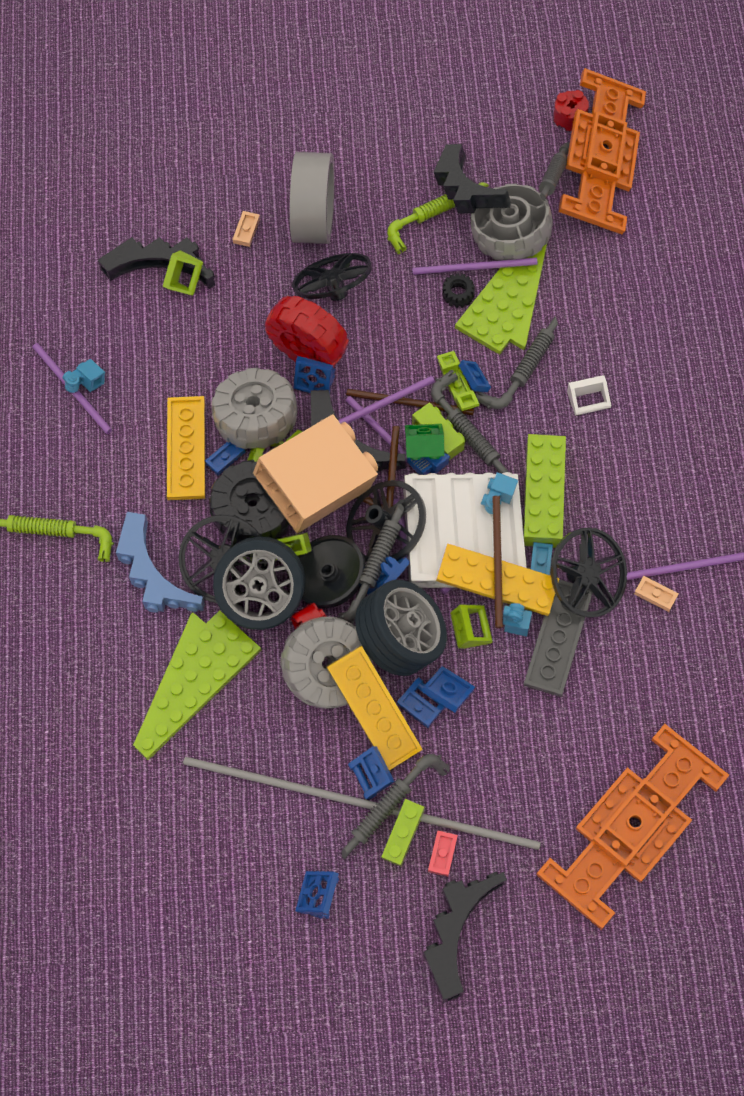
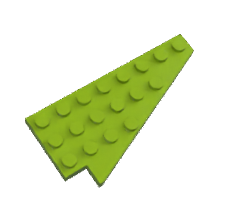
(504, 307)
(200, 667)

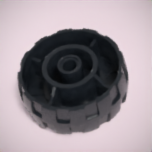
(234, 496)

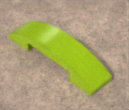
(459, 389)

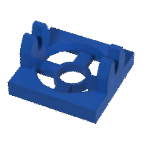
(327, 369)
(390, 571)
(311, 881)

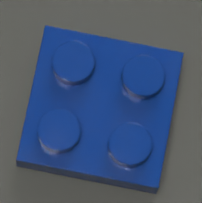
(448, 689)

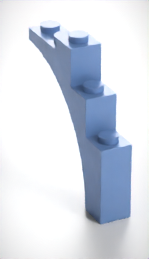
(158, 590)

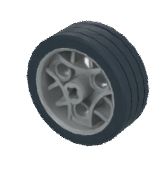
(228, 597)
(401, 628)

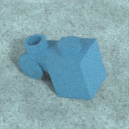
(87, 374)
(499, 486)
(516, 619)

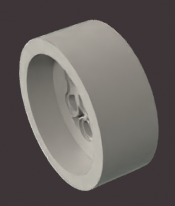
(312, 197)

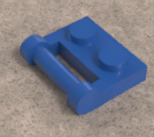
(418, 706)
(375, 769)

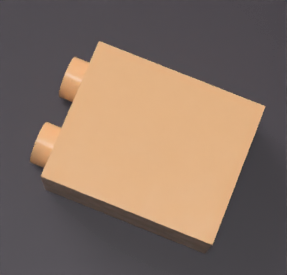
(316, 472)

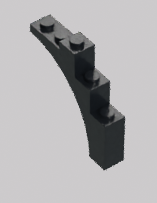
(464, 192)
(157, 254)
(322, 408)
(448, 926)

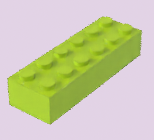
(544, 489)

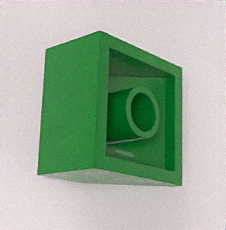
(424, 441)

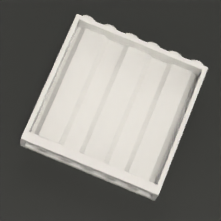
(459, 519)

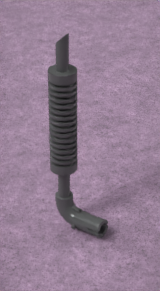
(554, 172)
(523, 370)
(464, 425)
(373, 568)
(391, 800)

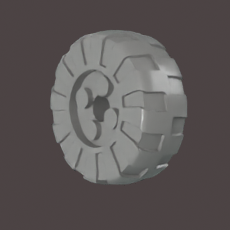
(514, 230)
(254, 408)
(304, 656)

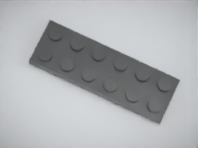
(556, 644)

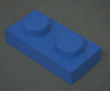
(474, 376)
(224, 457)

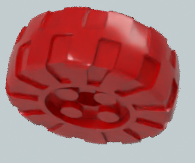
(306, 331)

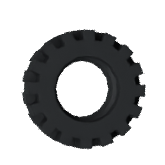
(458, 299)

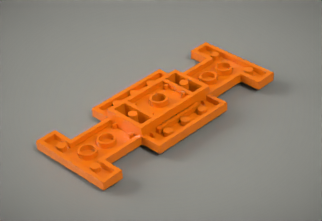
(602, 167)
(616, 842)

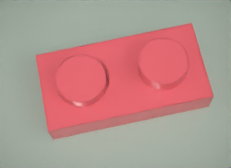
(442, 853)

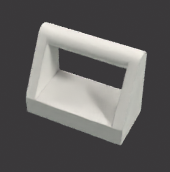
(586, 387)

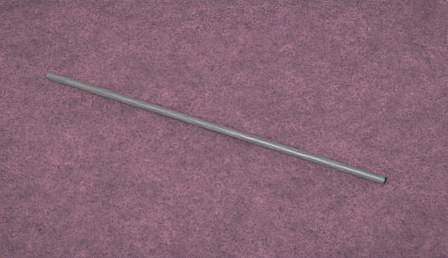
(357, 802)

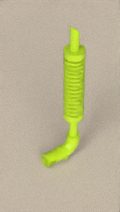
(420, 215)
(59, 528)

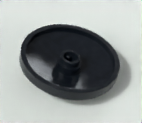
(331, 571)

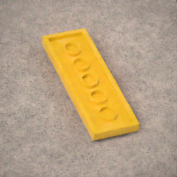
(186, 448)
(476, 574)
(374, 707)

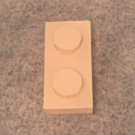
(246, 228)
(656, 593)

